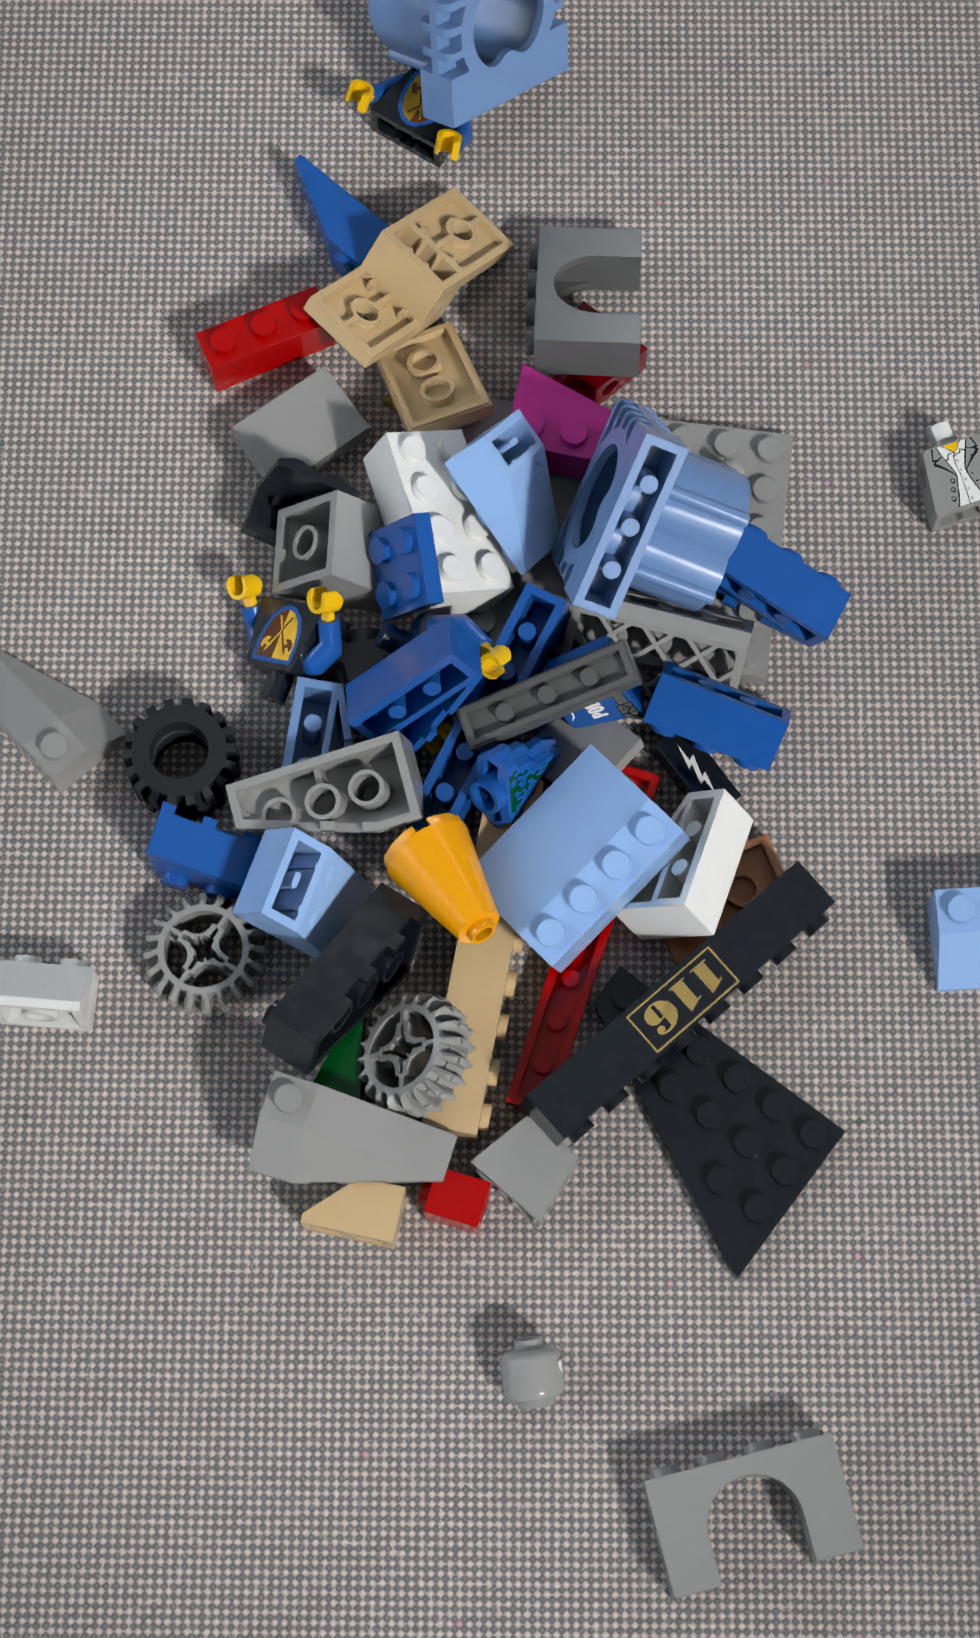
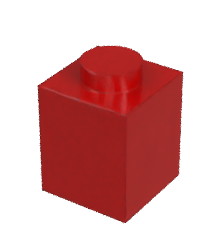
(456, 1201)

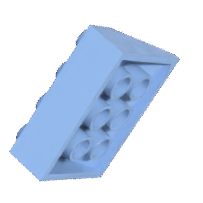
(578, 857)

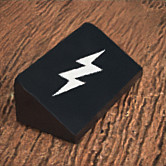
(690, 767)

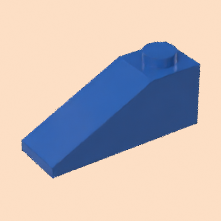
(342, 221)

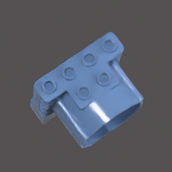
(472, 50)
(649, 518)

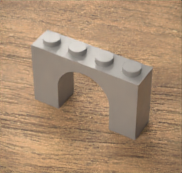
(804, 1469)

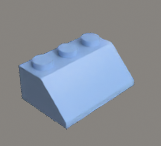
(955, 938)

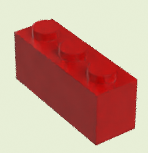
(261, 340)

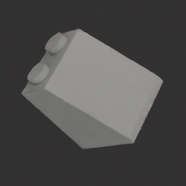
(327, 546)

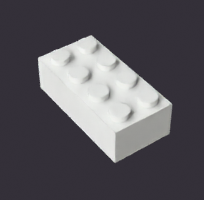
(412, 478)

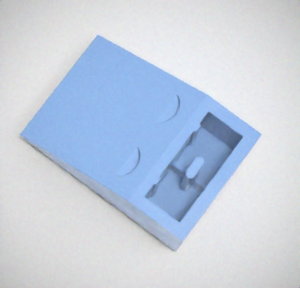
(510, 488)
(300, 890)

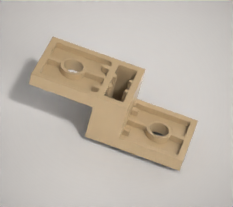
(408, 277)

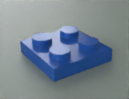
(406, 567)

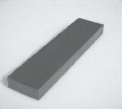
(549, 695)

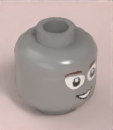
(532, 1373)

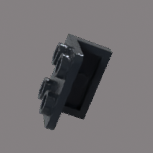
(285, 485)

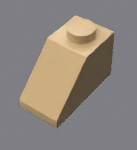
(360, 1213)

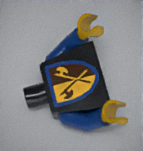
(400, 118)
(289, 636)

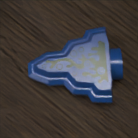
(510, 777)

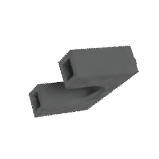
(577, 340)

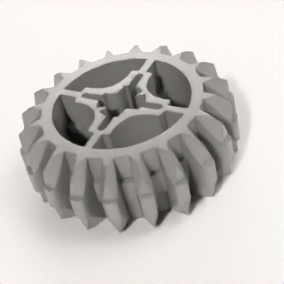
(195, 971)
(407, 1063)

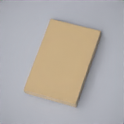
(434, 382)

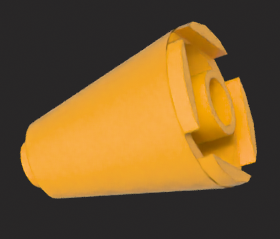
(445, 877)

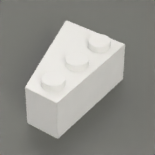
(695, 883)

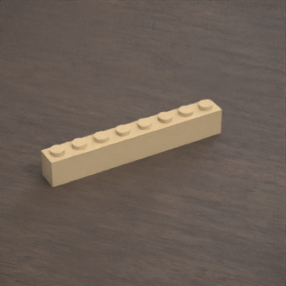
(478, 989)

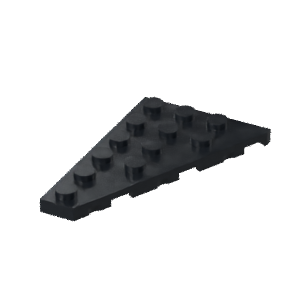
(731, 1131)

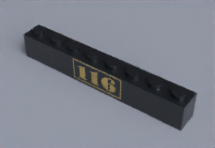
(676, 1004)

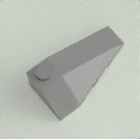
(53, 723)
(345, 790)
(329, 1136)

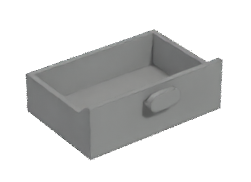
(304, 423)

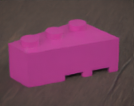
(562, 420)

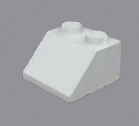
(48, 993)

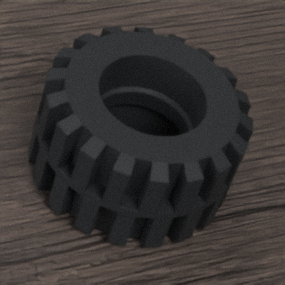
(177, 725)

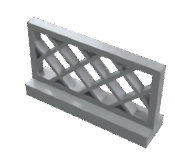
(673, 621)

